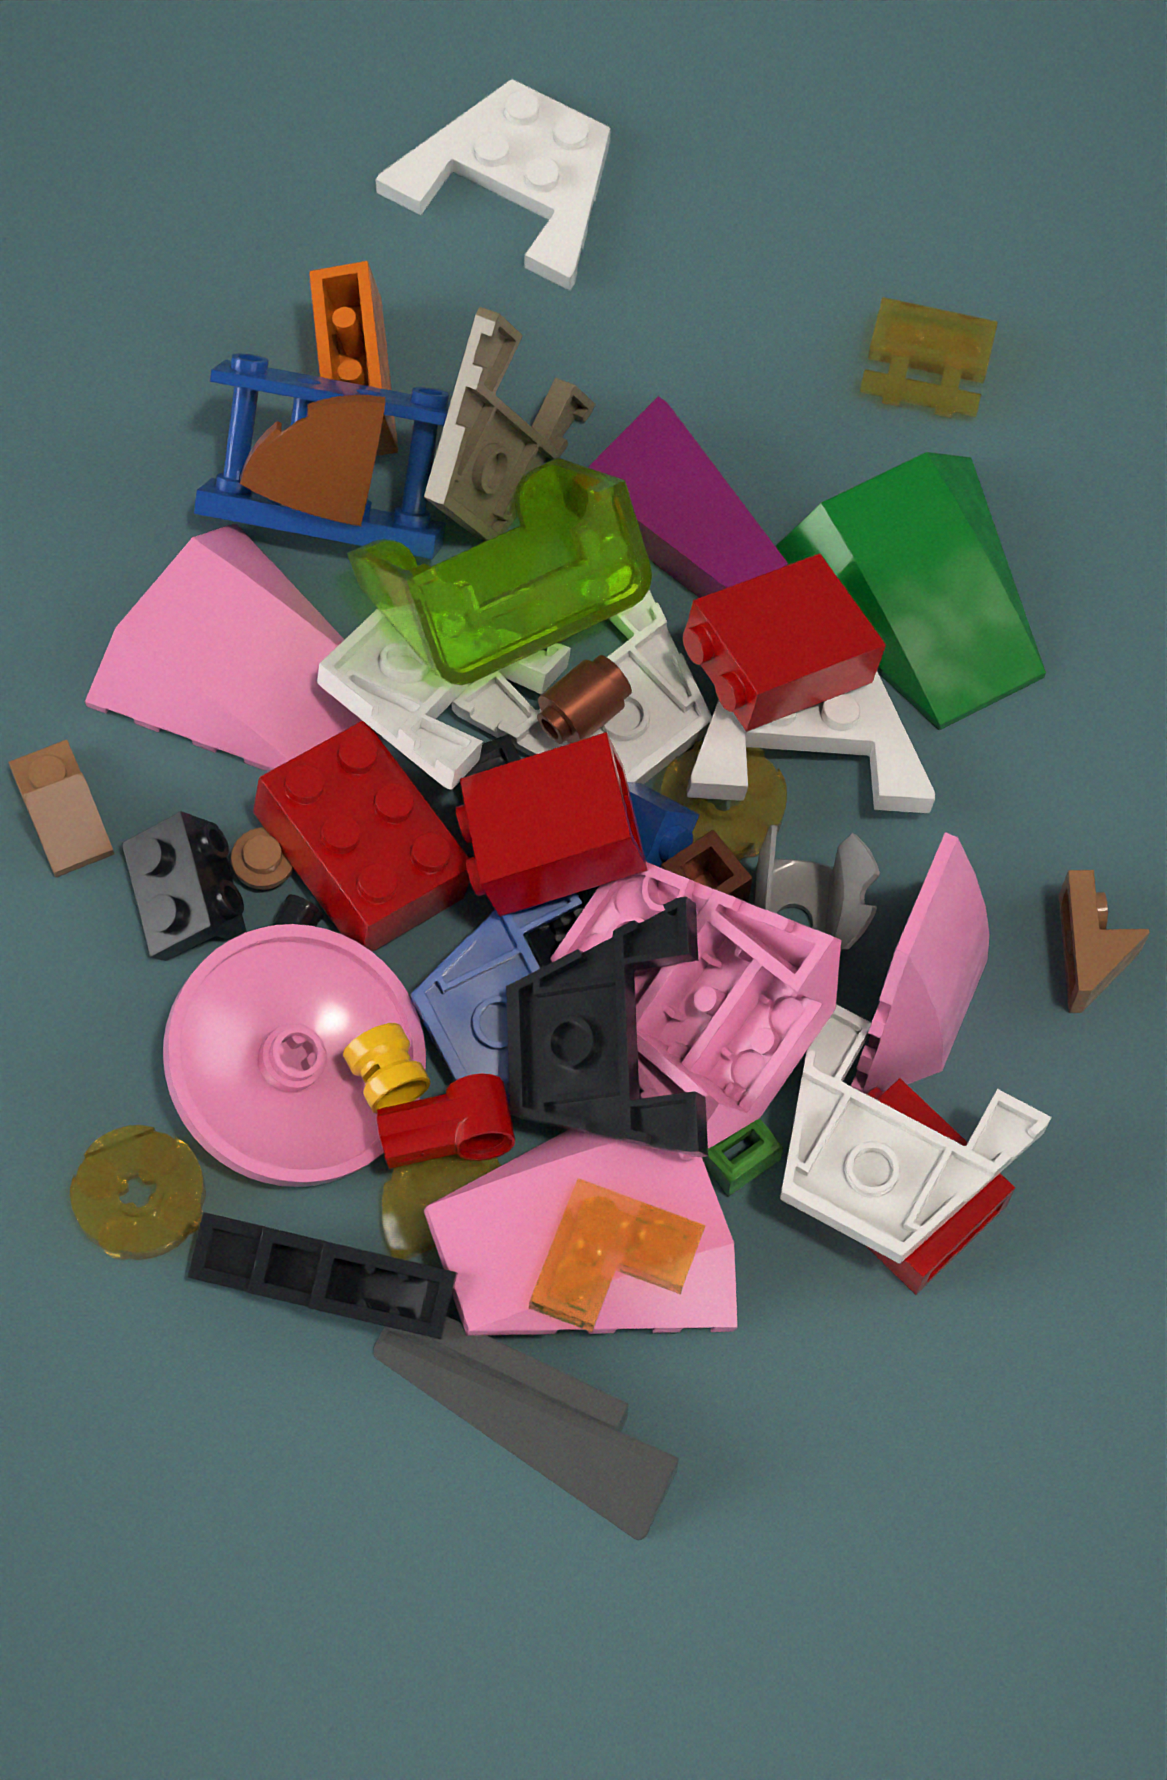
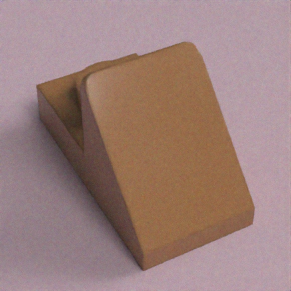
(61, 808)
(1091, 951)

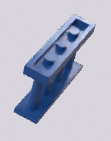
(231, 501)

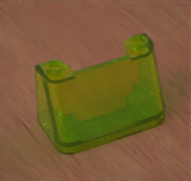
(523, 590)

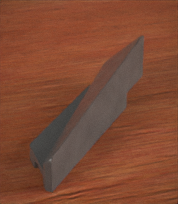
(540, 1417)

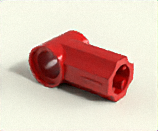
(465, 1121)

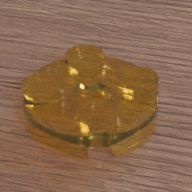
(743, 825)
(103, 1178)

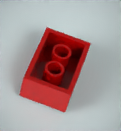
(362, 837)

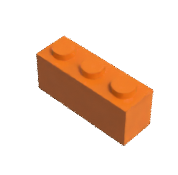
(352, 333)

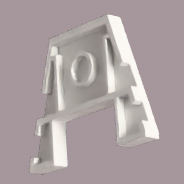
(524, 152)
(401, 698)
(658, 718)
(847, 724)
(879, 1169)

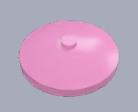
(262, 1049)

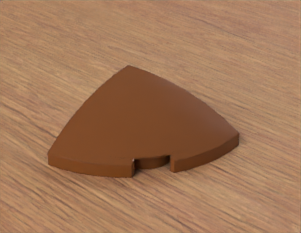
(320, 460)

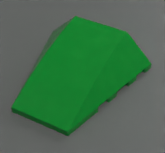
(931, 582)

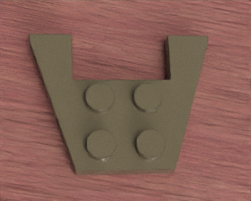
(486, 443)

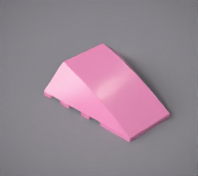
(224, 656)
(929, 976)
(734, 1016)
(506, 1221)

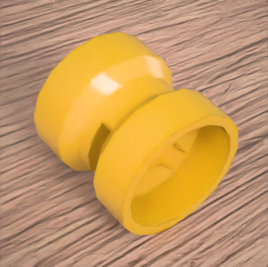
(386, 1067)

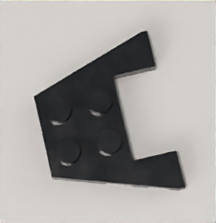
(578, 1039)

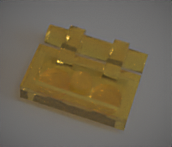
(931, 342)

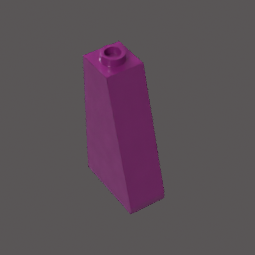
(685, 506)

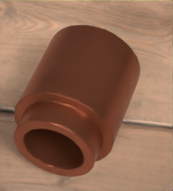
(583, 700)

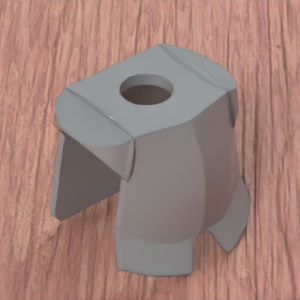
(826, 893)

